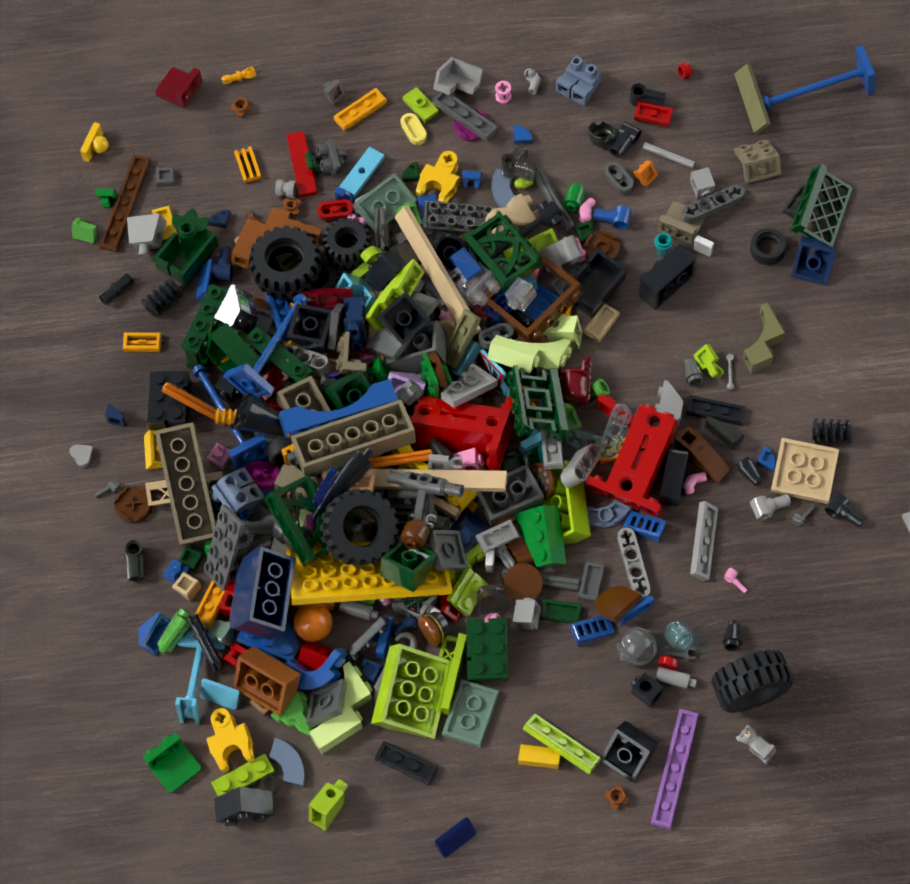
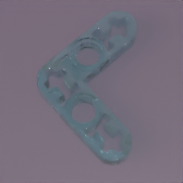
(603, 442)

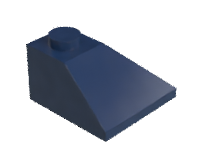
(813, 260)
(469, 526)

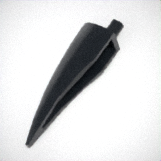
(348, 476)

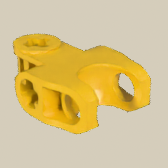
(440, 177)
(228, 738)

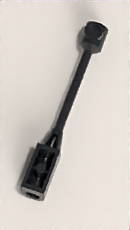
(548, 215)

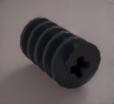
(161, 297)
(832, 430)

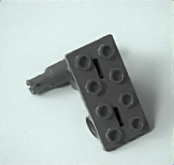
(426, 487)
(234, 541)

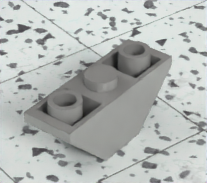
(669, 402)

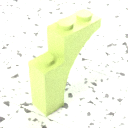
(529, 355)
(343, 726)

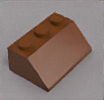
(266, 680)

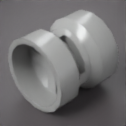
(285, 189)

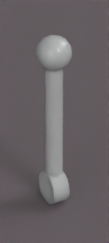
(730, 386)

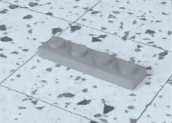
(704, 541)

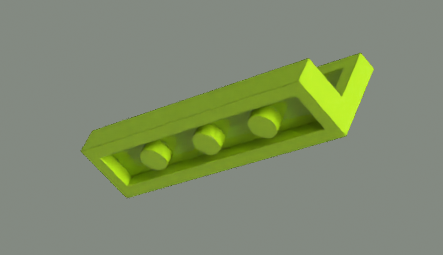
(458, 655)

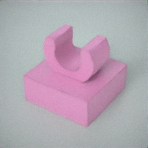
(219, 456)

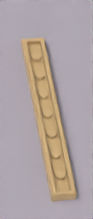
(432, 263)
(471, 479)

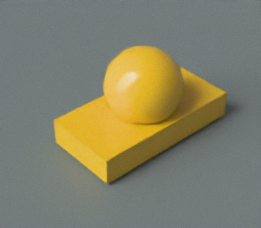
(94, 142)

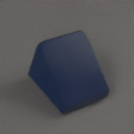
(114, 416)

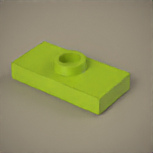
(420, 105)

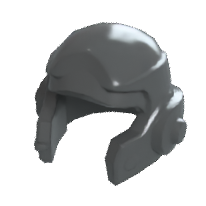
(637, 647)

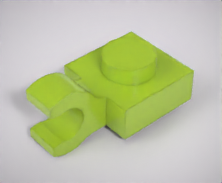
(707, 360)

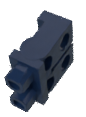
(356, 323)

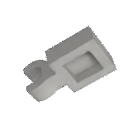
(442, 462)

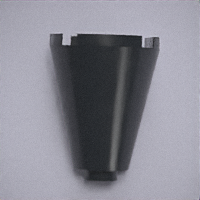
(445, 246)
(257, 416)

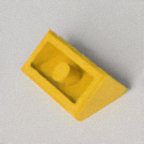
(152, 454)
(538, 757)

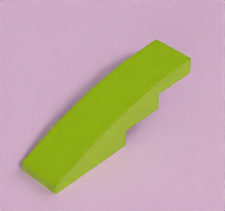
(404, 281)

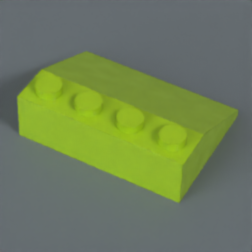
(411, 691)

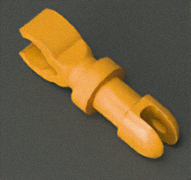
(247, 73)

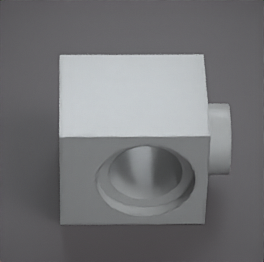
(702, 183)
(526, 614)

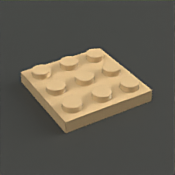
(805, 470)

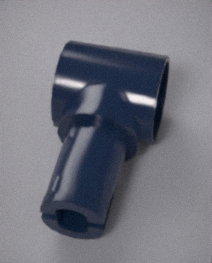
(223, 268)

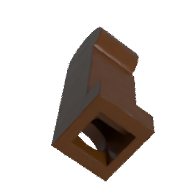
(518, 547)

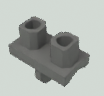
(334, 157)

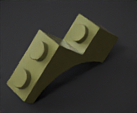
(760, 353)

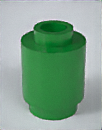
(574, 197)

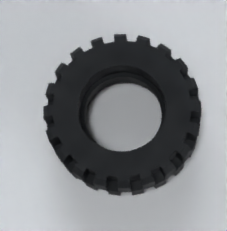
(280, 242)
(384, 520)
(752, 681)

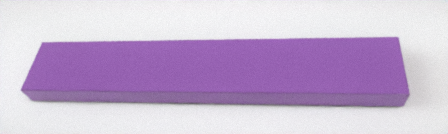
(674, 769)

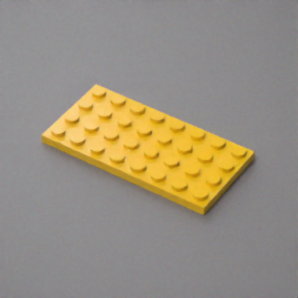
(333, 581)

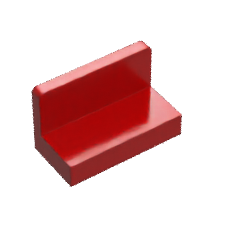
(313, 655)

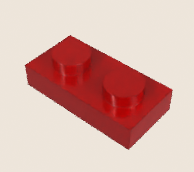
(653, 114)

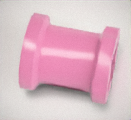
(503, 92)

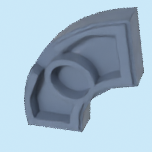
(501, 189)
(608, 516)
(289, 761)

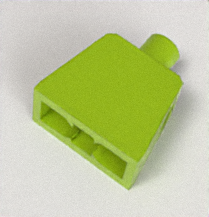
(327, 804)

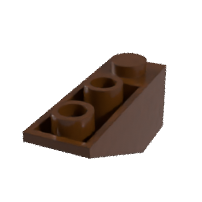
(701, 454)

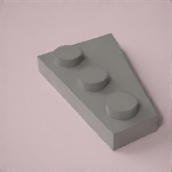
(469, 386)

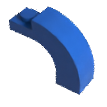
(324, 675)

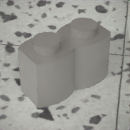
(563, 252)

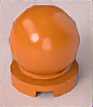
(313, 621)

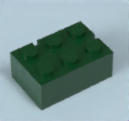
(185, 257)
(227, 343)
(487, 650)

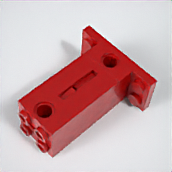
(464, 427)
(639, 461)

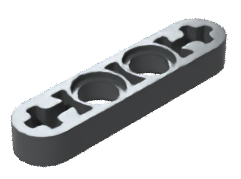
(712, 202)

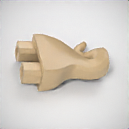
(518, 212)

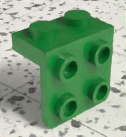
(429, 376)
(172, 763)

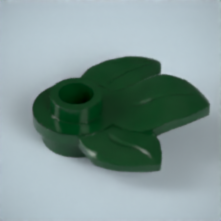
(189, 222)

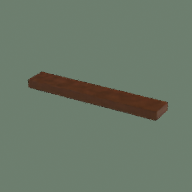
(125, 203)

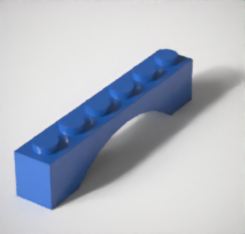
(300, 419)

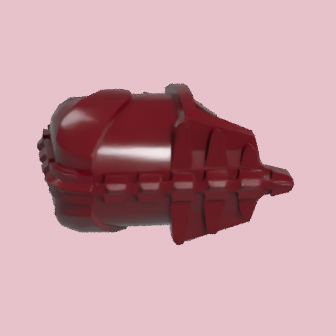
(576, 383)

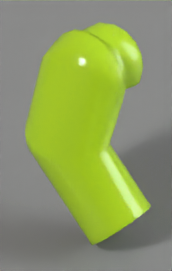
(522, 184)

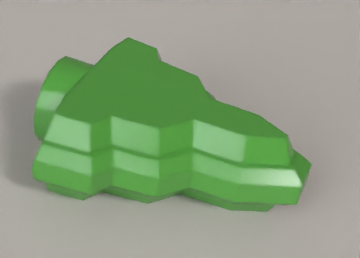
(174, 631)
(296, 714)

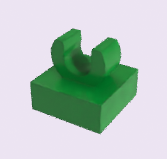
(105, 196)
(379, 370)

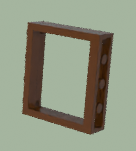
(549, 317)

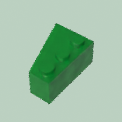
(543, 535)

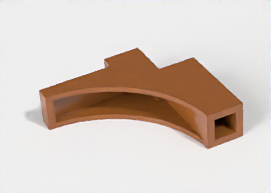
(255, 228)

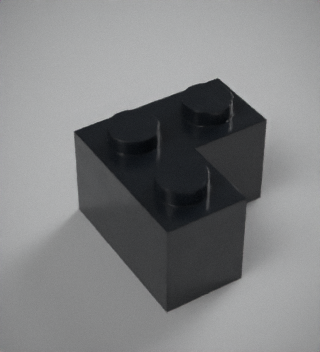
(243, 805)

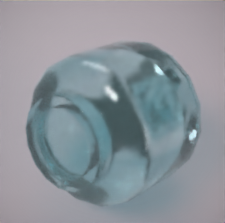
(679, 635)

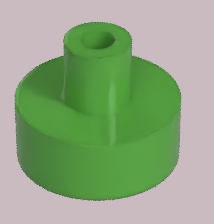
(599, 387)

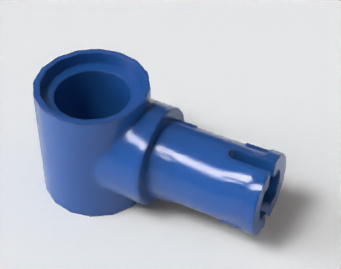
(617, 217)

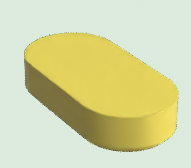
(413, 129)

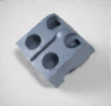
(579, 80)
(236, 492)

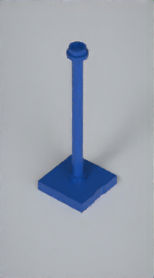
(863, 70)
(248, 379)
(247, 450)

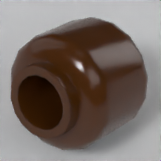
(415, 534)

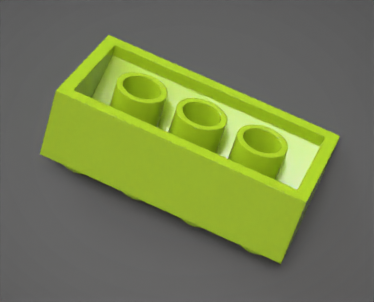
(571, 508)

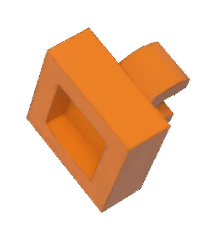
(646, 173)

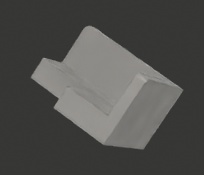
(458, 75)

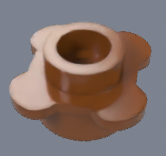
(241, 102)
(293, 210)
(617, 791)

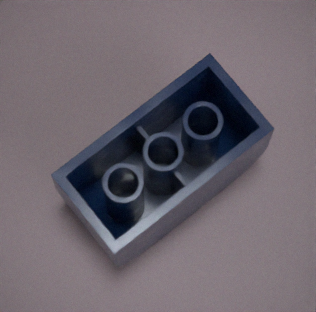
(262, 593)

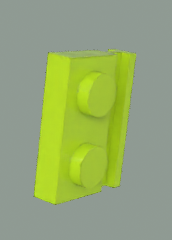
(465, 591)

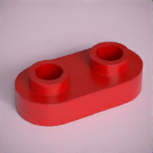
(335, 208)

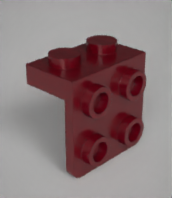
(179, 86)

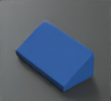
(205, 280)

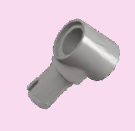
(765, 507)

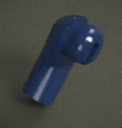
(409, 622)

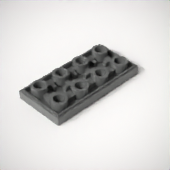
(454, 217)
(385, 344)

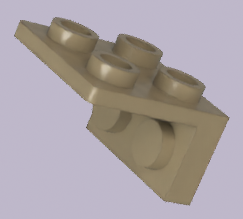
(759, 160)
(675, 226)
(342, 365)

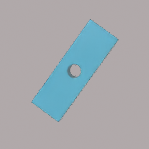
(367, 165)

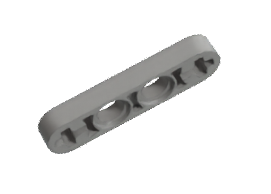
(636, 563)

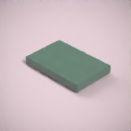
(387, 195)
(470, 713)

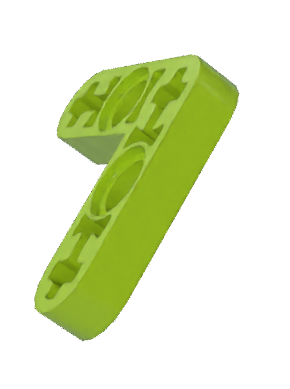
(369, 256)

